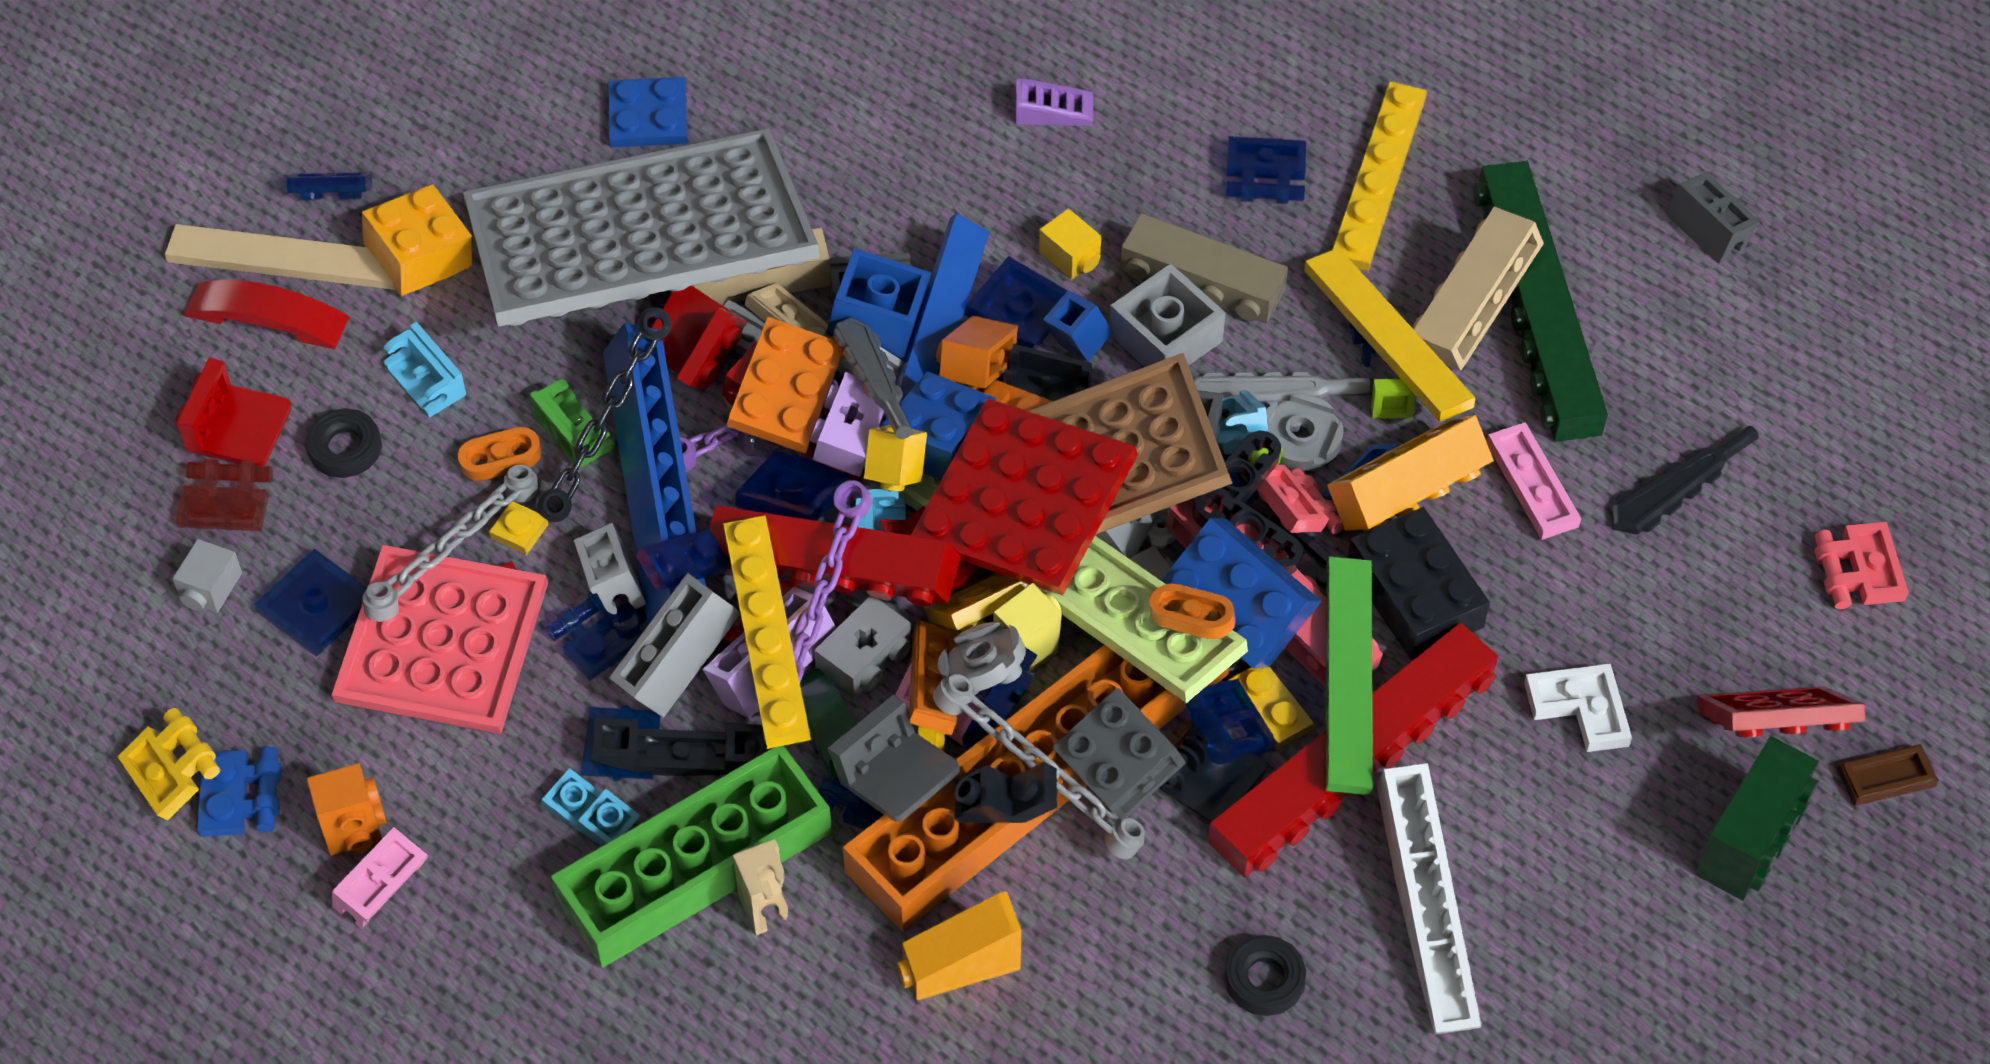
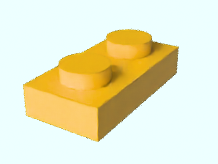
(1276, 705)

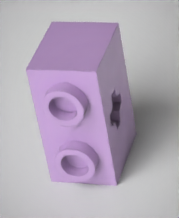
(842, 443)

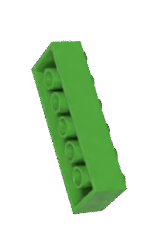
(686, 854)

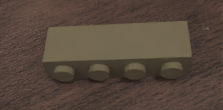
(1220, 271)

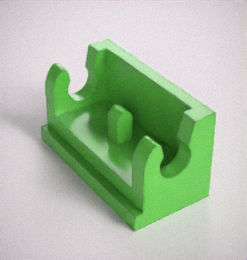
(565, 420)

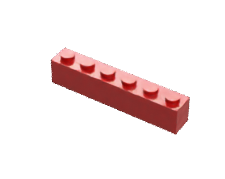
(872, 560)

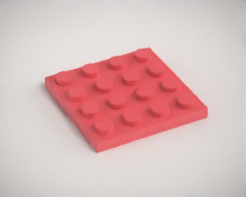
(449, 648)

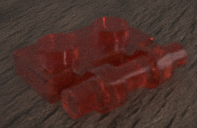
(224, 507)

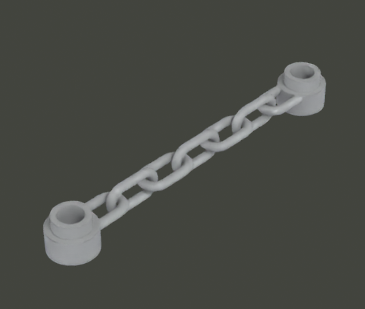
(381, 599)
(953, 697)

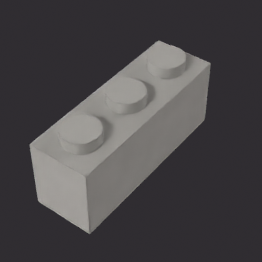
(675, 645)

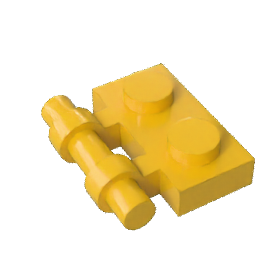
(158, 771)

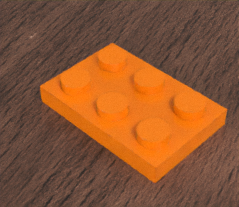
(785, 385)

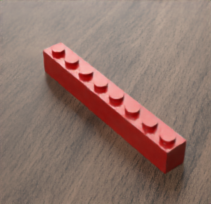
(1402, 712)

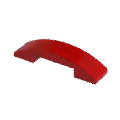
(268, 307)

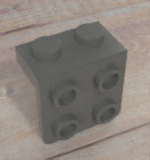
(890, 762)

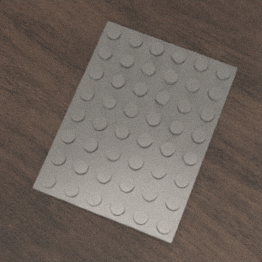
(638, 227)

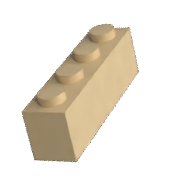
(792, 278)
(1478, 286)

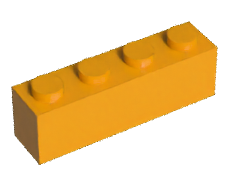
(1411, 473)

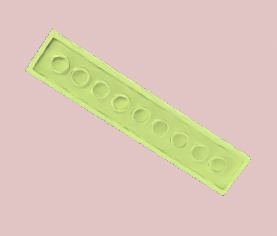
(1112, 604)

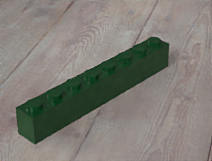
(1546, 314)

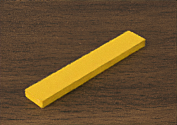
(1389, 335)

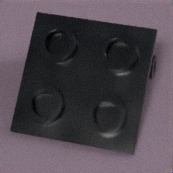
(1207, 786)

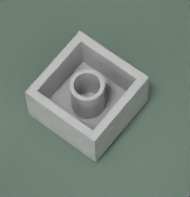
(1166, 319)

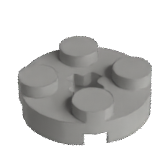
(1323, 431)
(985, 656)

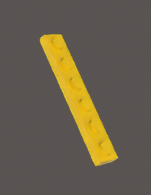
(1380, 173)
(766, 632)

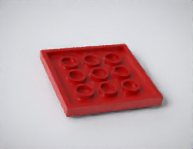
(1026, 495)

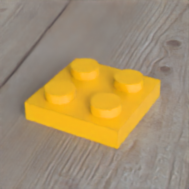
(974, 602)

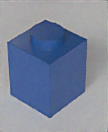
(1078, 325)

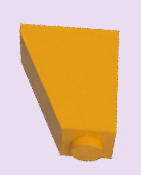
(963, 949)

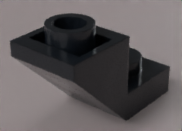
(998, 798)

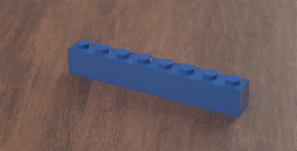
(649, 454)

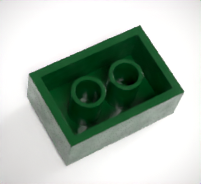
(1759, 819)

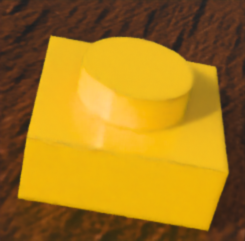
(518, 528)

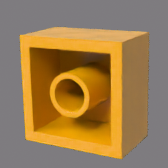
(417, 239)

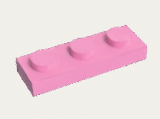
(1533, 481)

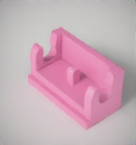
(377, 877)

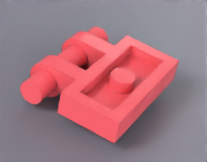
(1299, 502)
(1873, 562)

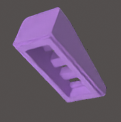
(1040, 114)

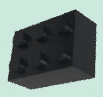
(1419, 581)

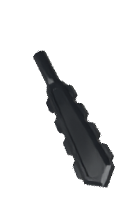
(1663, 495)

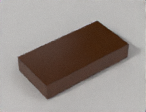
(1887, 775)

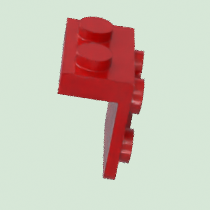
(698, 336)
(230, 419)

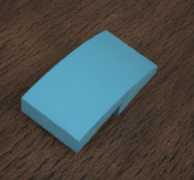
(588, 810)

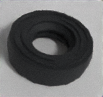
(339, 422)
(1272, 950)

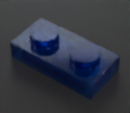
(313, 185)
(672, 559)

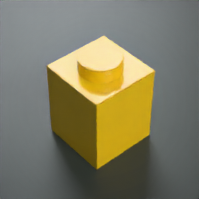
(1070, 244)
(894, 460)

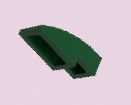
(825, 713)

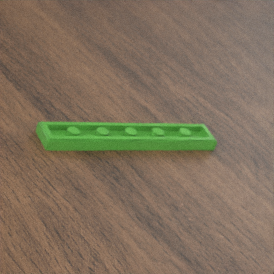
(1349, 676)

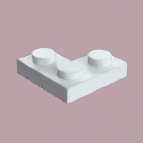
(1586, 693)

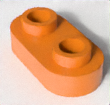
(499, 452)
(1197, 610)

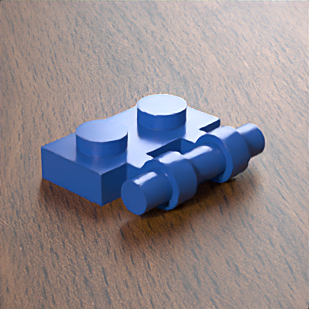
(224, 797)

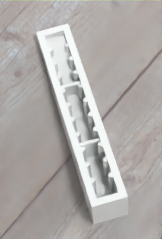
(1427, 896)

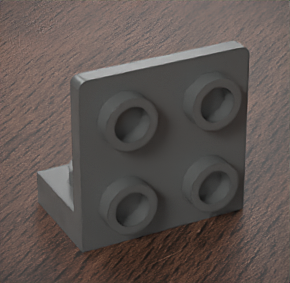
(1119, 754)

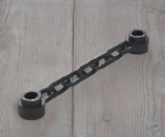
(647, 334)

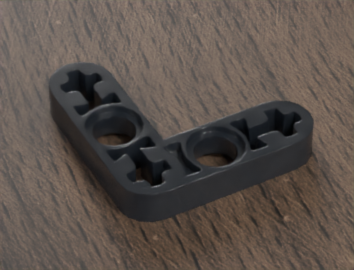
(1233, 499)

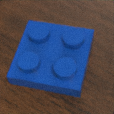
(648, 112)

